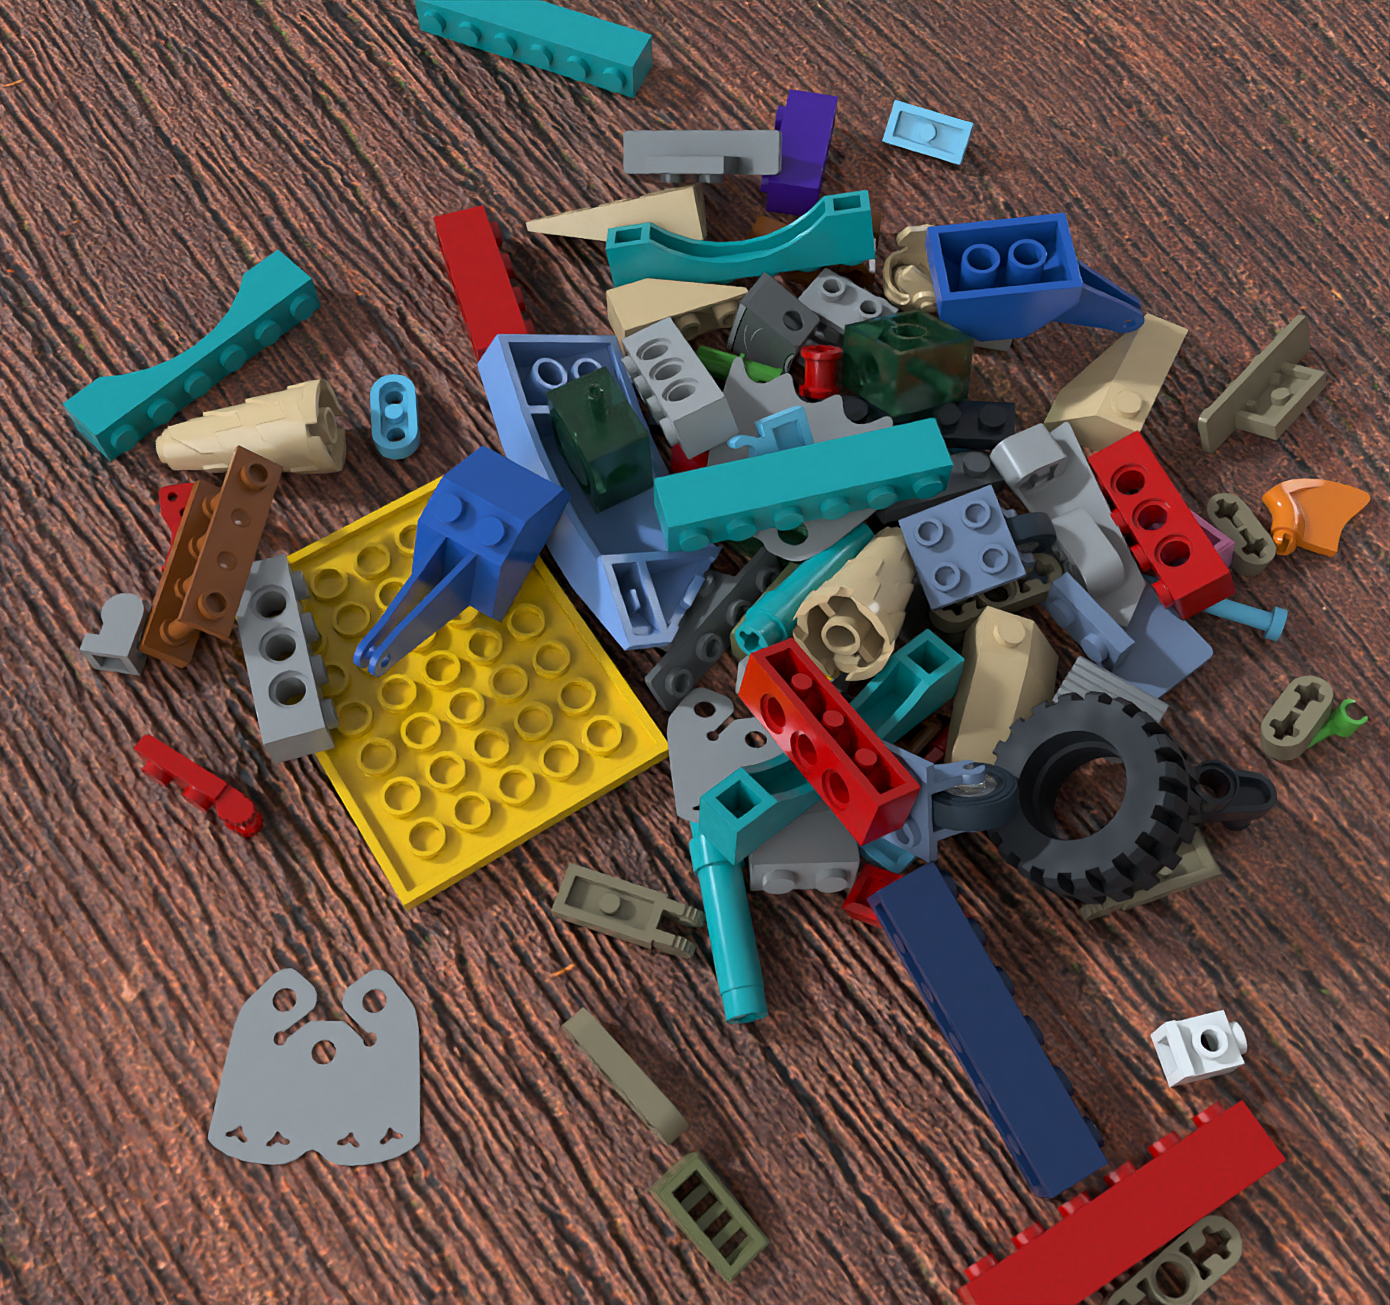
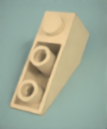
(691, 306)

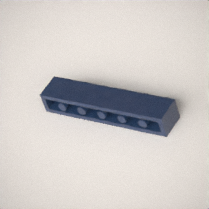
(988, 1031)

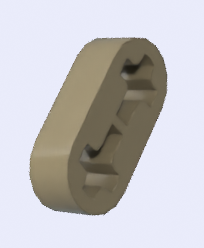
(1243, 530)
(1287, 712)

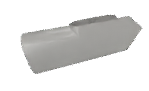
(1054, 478)

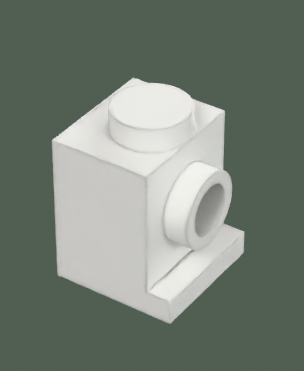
(1186, 1058)

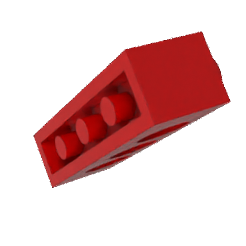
(1204, 576)
(828, 741)

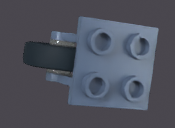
(973, 545)
(952, 801)

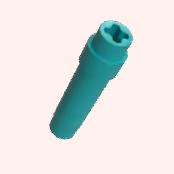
(773, 614)
(729, 931)

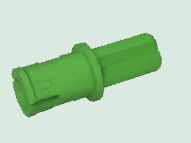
(719, 365)

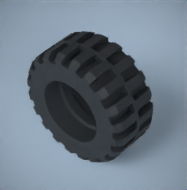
(1143, 831)

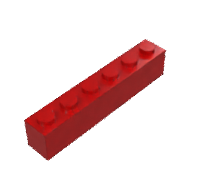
(1130, 1217)

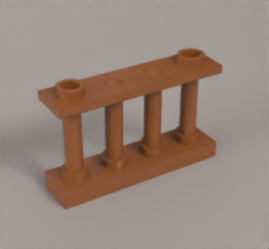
(210, 559)

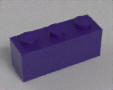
(806, 139)

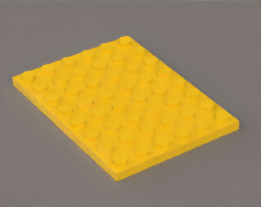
(475, 728)

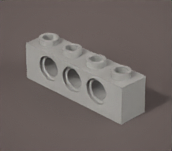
(678, 389)
(284, 729)

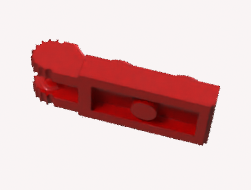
(200, 786)

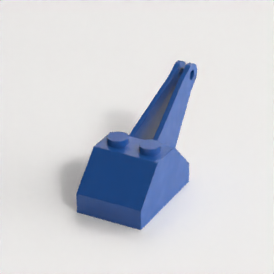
(1017, 277)
(468, 551)

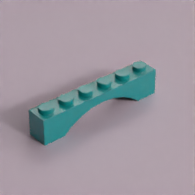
(829, 234)
(126, 407)
(769, 795)

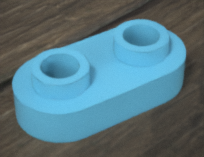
(394, 420)

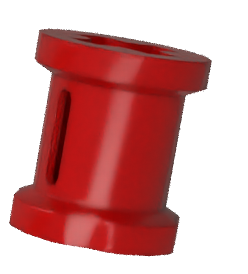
(820, 371)

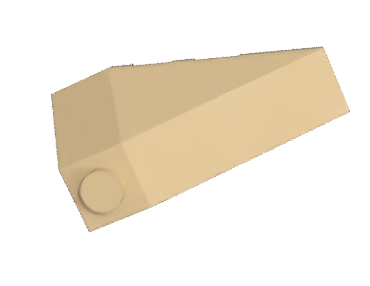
(673, 209)
(1118, 386)
(1002, 678)

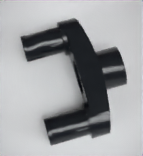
(1239, 795)

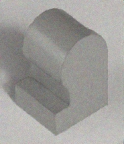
(121, 631)

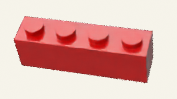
(481, 277)

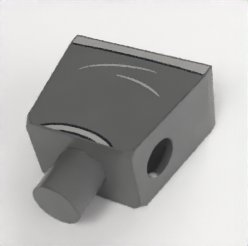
(772, 326)

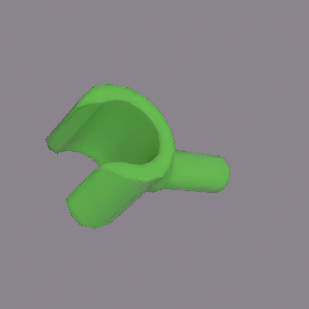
(1339, 723)

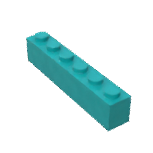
(545, 38)
(801, 485)

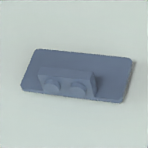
(1150, 654)

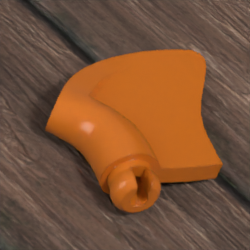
(1311, 513)

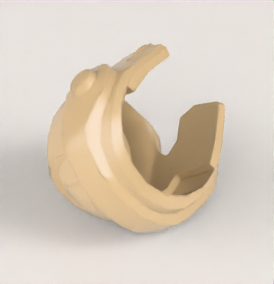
(907, 272)

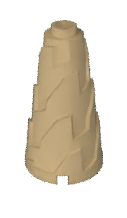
(283, 426)
(859, 611)

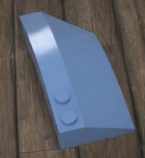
(608, 557)

